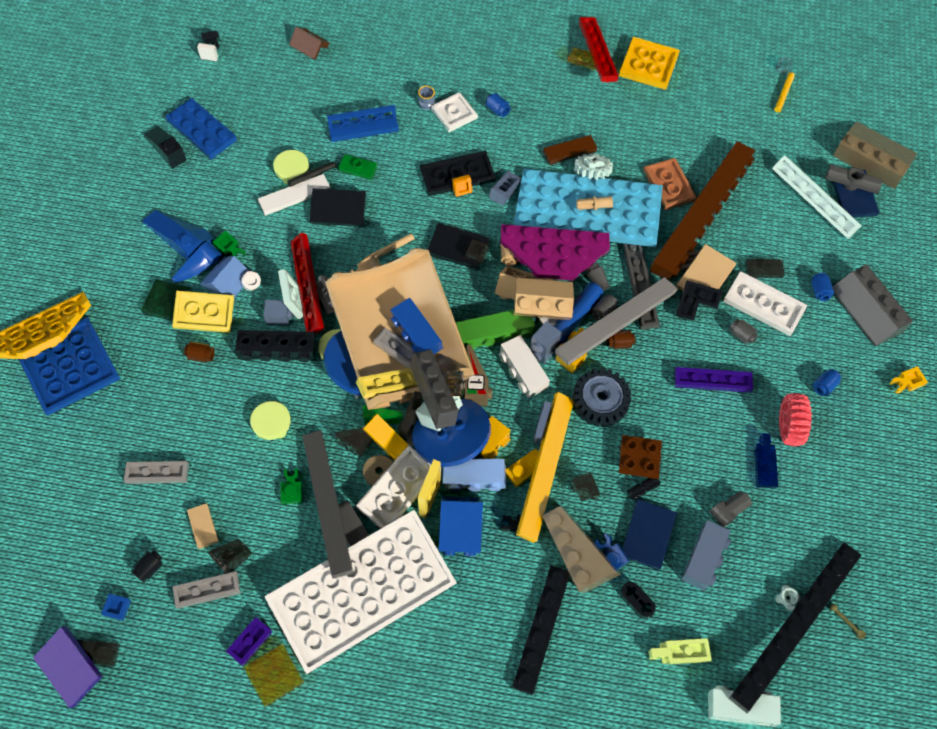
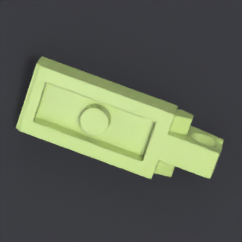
(682, 651)

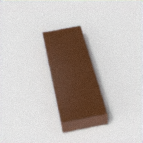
(570, 149)

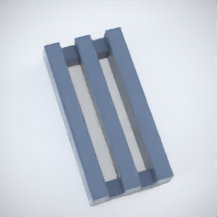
(542, 422)

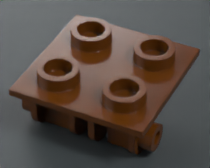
(640, 456)

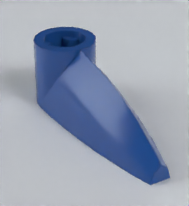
(200, 260)

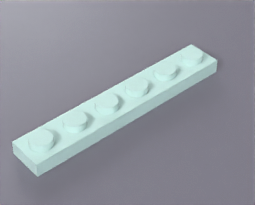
(817, 197)

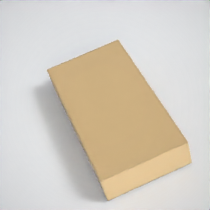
(202, 526)

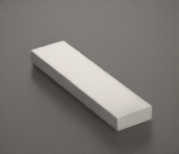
(292, 195)

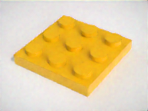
(649, 63)

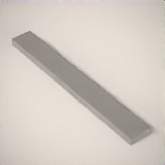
(615, 321)

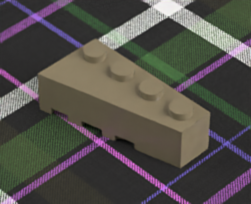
(581, 555)

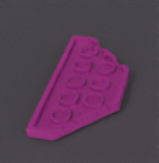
(553, 251)

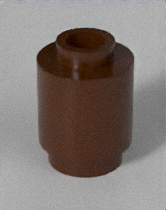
(621, 340)
(199, 352)

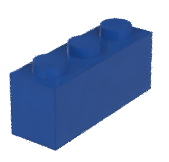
(415, 327)

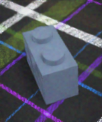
(545, 342)

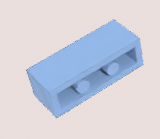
(476, 475)

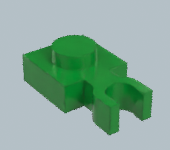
(228, 245)
(291, 490)

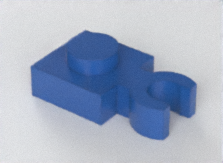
(613, 553)

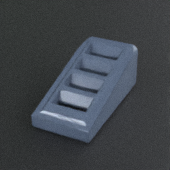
(504, 189)

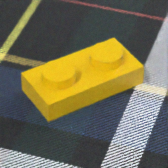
(522, 469)

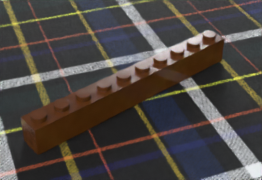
(702, 212)

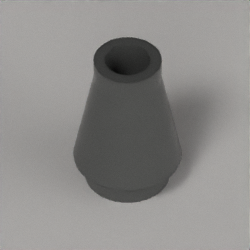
(597, 275)

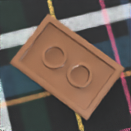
(676, 187)

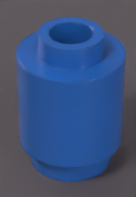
(498, 105)
(822, 287)
(826, 382)

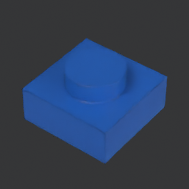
(116, 607)

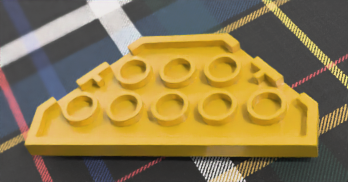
(42, 329)

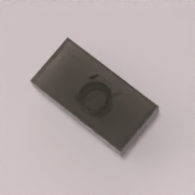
(765, 268)

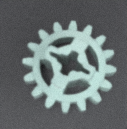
(593, 166)

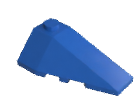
(178, 234)

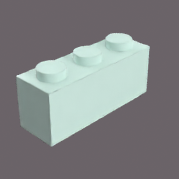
(764, 712)

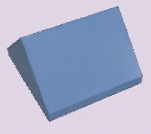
(226, 277)

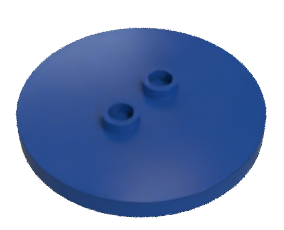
(339, 364)
(454, 443)

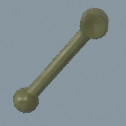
(860, 634)

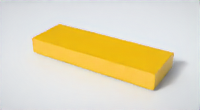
(385, 437)

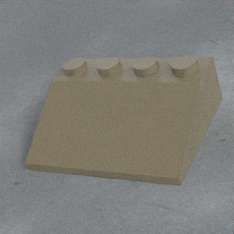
(875, 154)

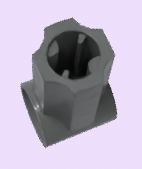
(727, 511)

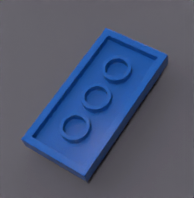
(201, 128)

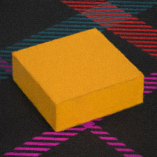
(462, 185)

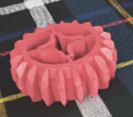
(795, 419)

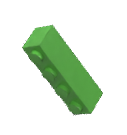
(494, 329)

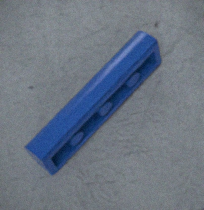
(581, 307)

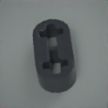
(641, 596)

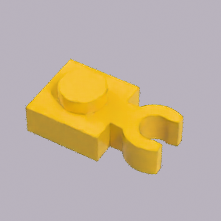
(909, 379)

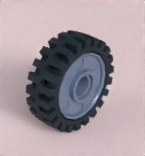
(597, 410)

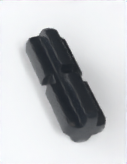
(639, 490)

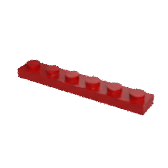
(598, 49)
(307, 284)

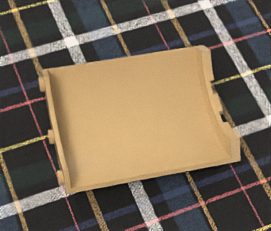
(363, 310)

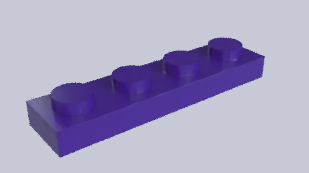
(713, 379)

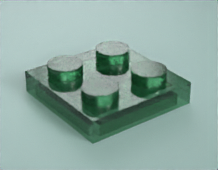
(161, 299)

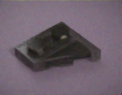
(406, 426)

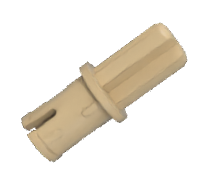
(594, 203)

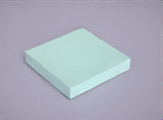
(290, 293)

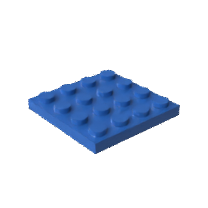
(70, 369)

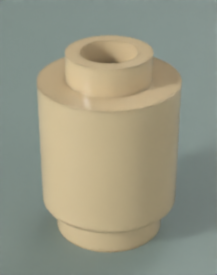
(507, 257)

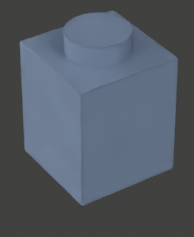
(277, 313)

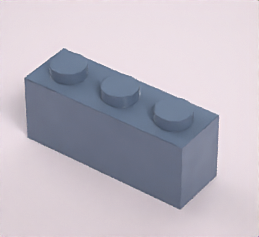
(706, 556)

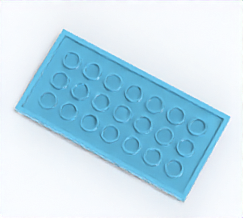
(551, 198)

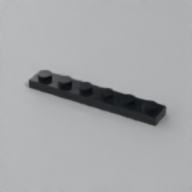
(541, 631)

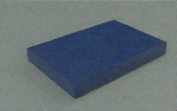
(856, 202)
(648, 534)

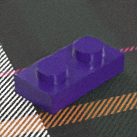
(249, 641)

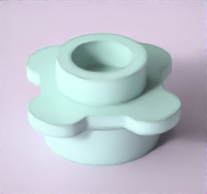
(794, 597)

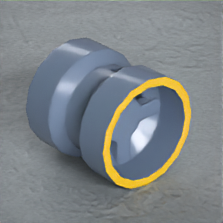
(426, 97)

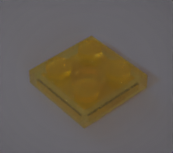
(273, 675)

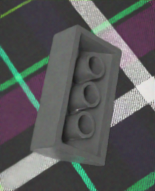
(871, 305)

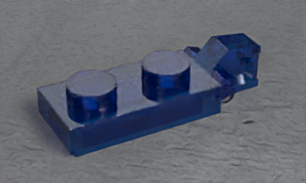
(765, 463)

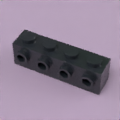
(276, 345)

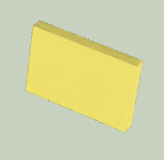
(203, 311)
(429, 489)

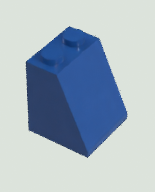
(460, 525)

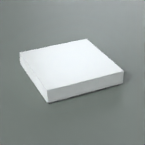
(454, 112)

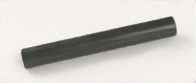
(310, 174)

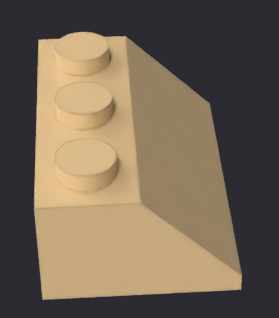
(507, 281)
(543, 299)

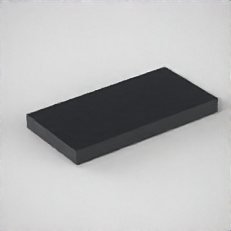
(439, 174)

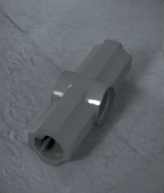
(853, 179)

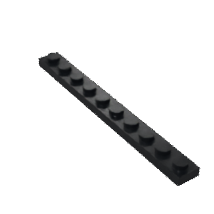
(794, 628)

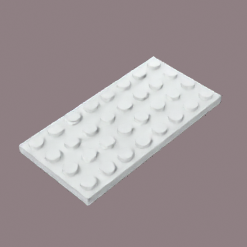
(391, 577)

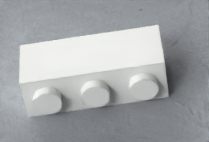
(524, 366)

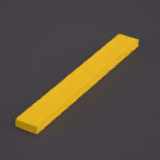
(545, 468)

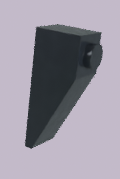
(166, 146)

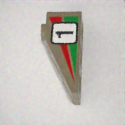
(477, 386)

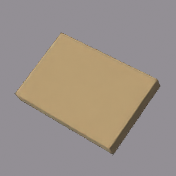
(708, 269)

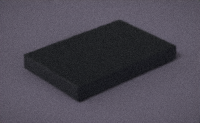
(338, 207)
(452, 244)

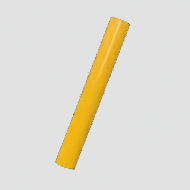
(784, 92)

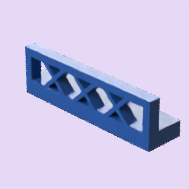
(362, 125)

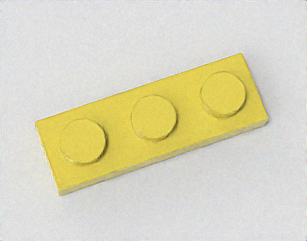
(386, 382)

